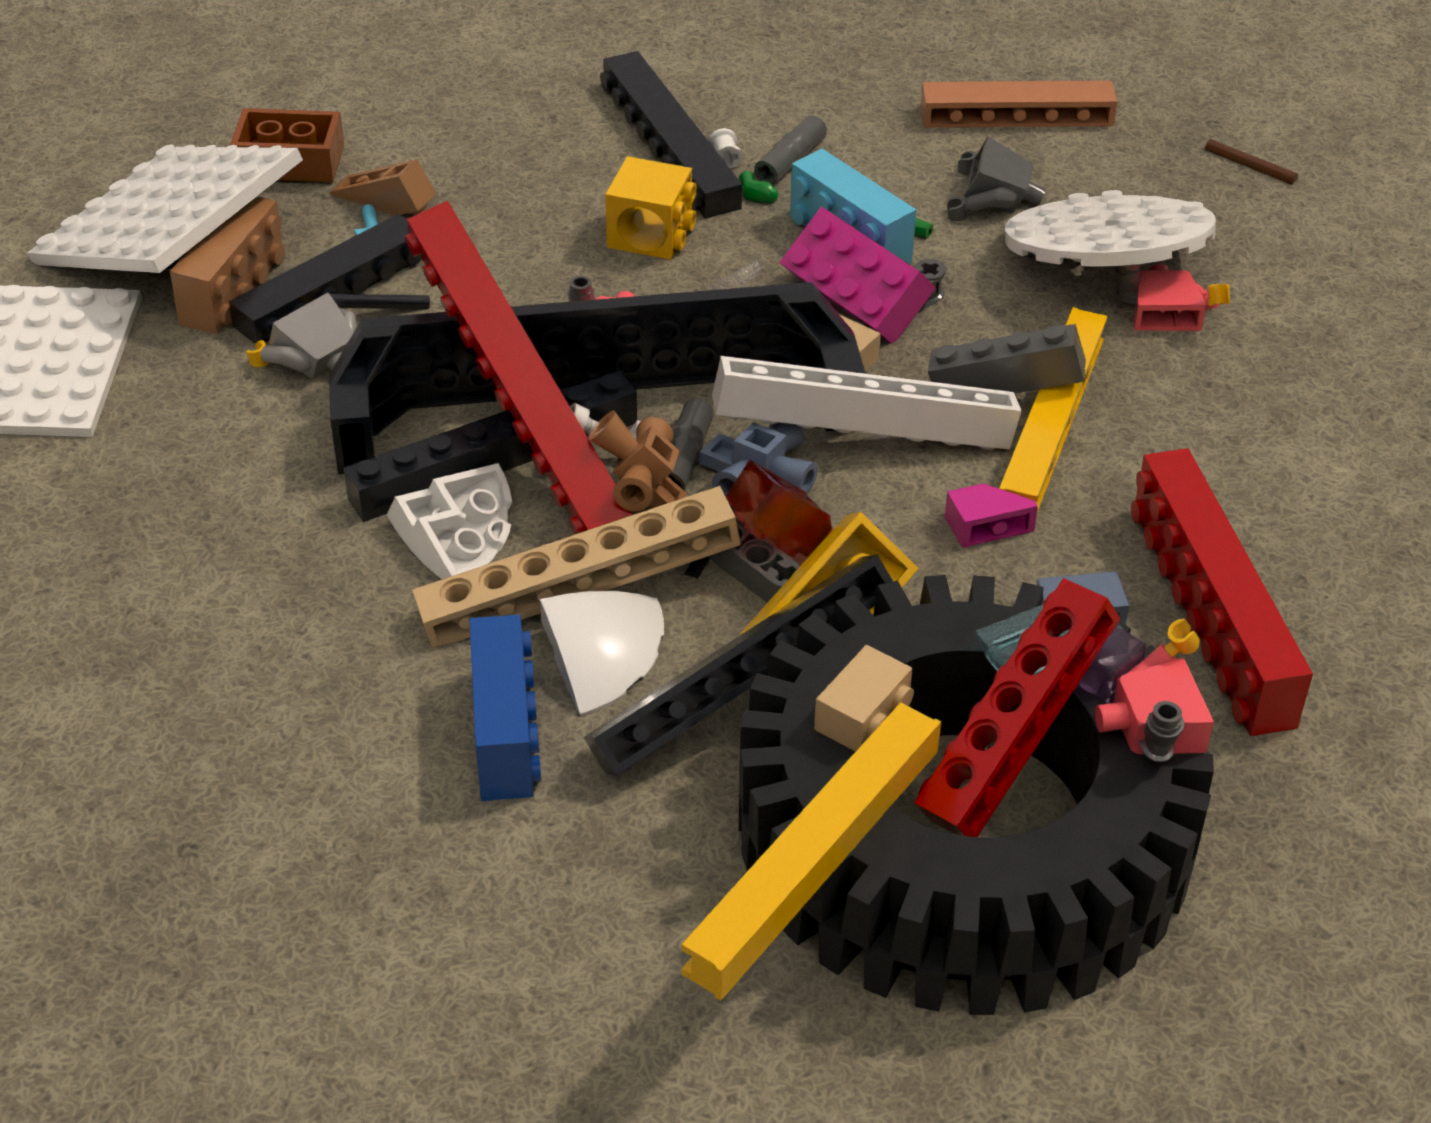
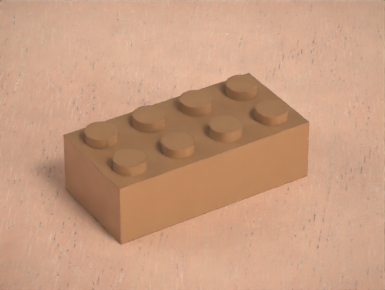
(227, 265)

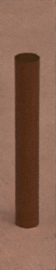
(1251, 161)

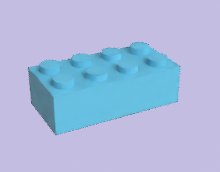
(855, 199)

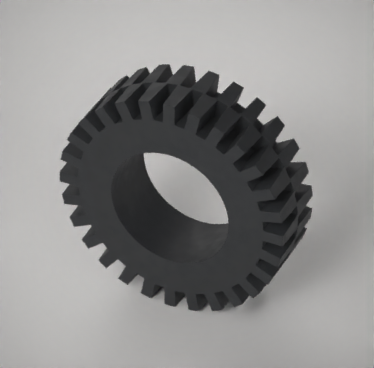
(953, 902)

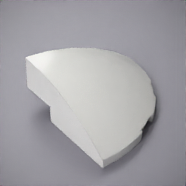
(455, 521)
(602, 642)

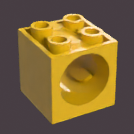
(650, 208)

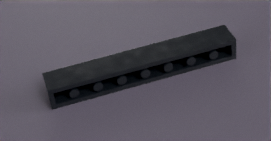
(671, 132)
(489, 441)
(725, 672)

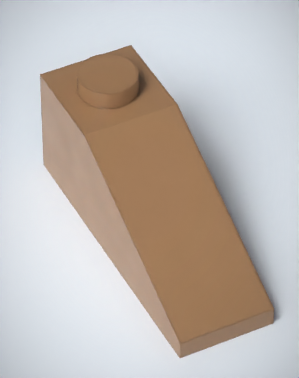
(390, 189)

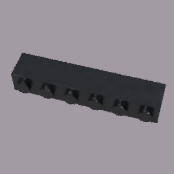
(340, 270)

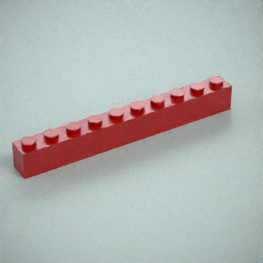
(515, 368)

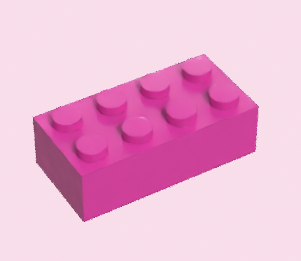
(858, 275)

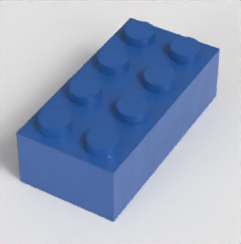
(503, 708)

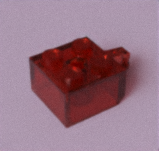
(778, 510)

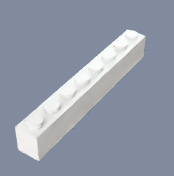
(865, 403)

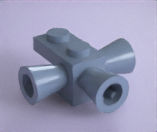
(764, 447)

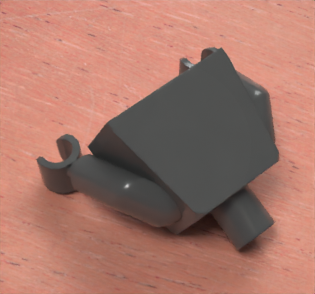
(995, 180)

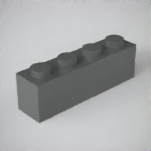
(1013, 362)

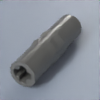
(790, 149)
(690, 437)

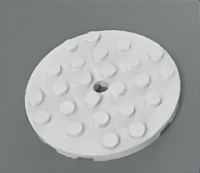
(1110, 229)

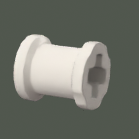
(725, 144)

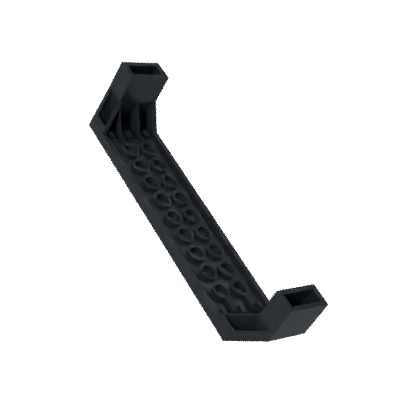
(648, 338)

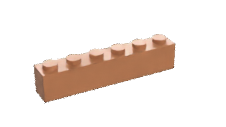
(1018, 103)

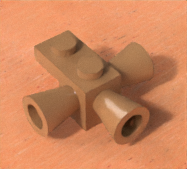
(641, 462)

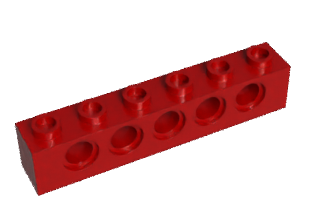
(1017, 733)

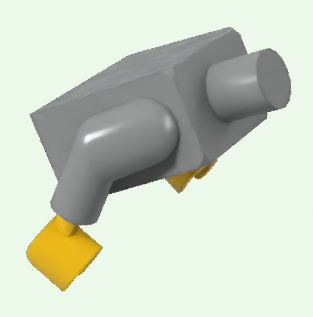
(307, 338)

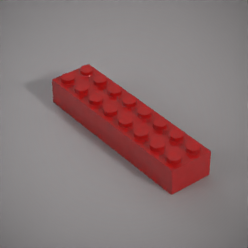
(1221, 594)

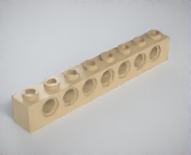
(580, 563)

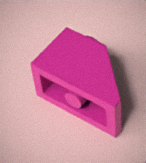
(988, 514)

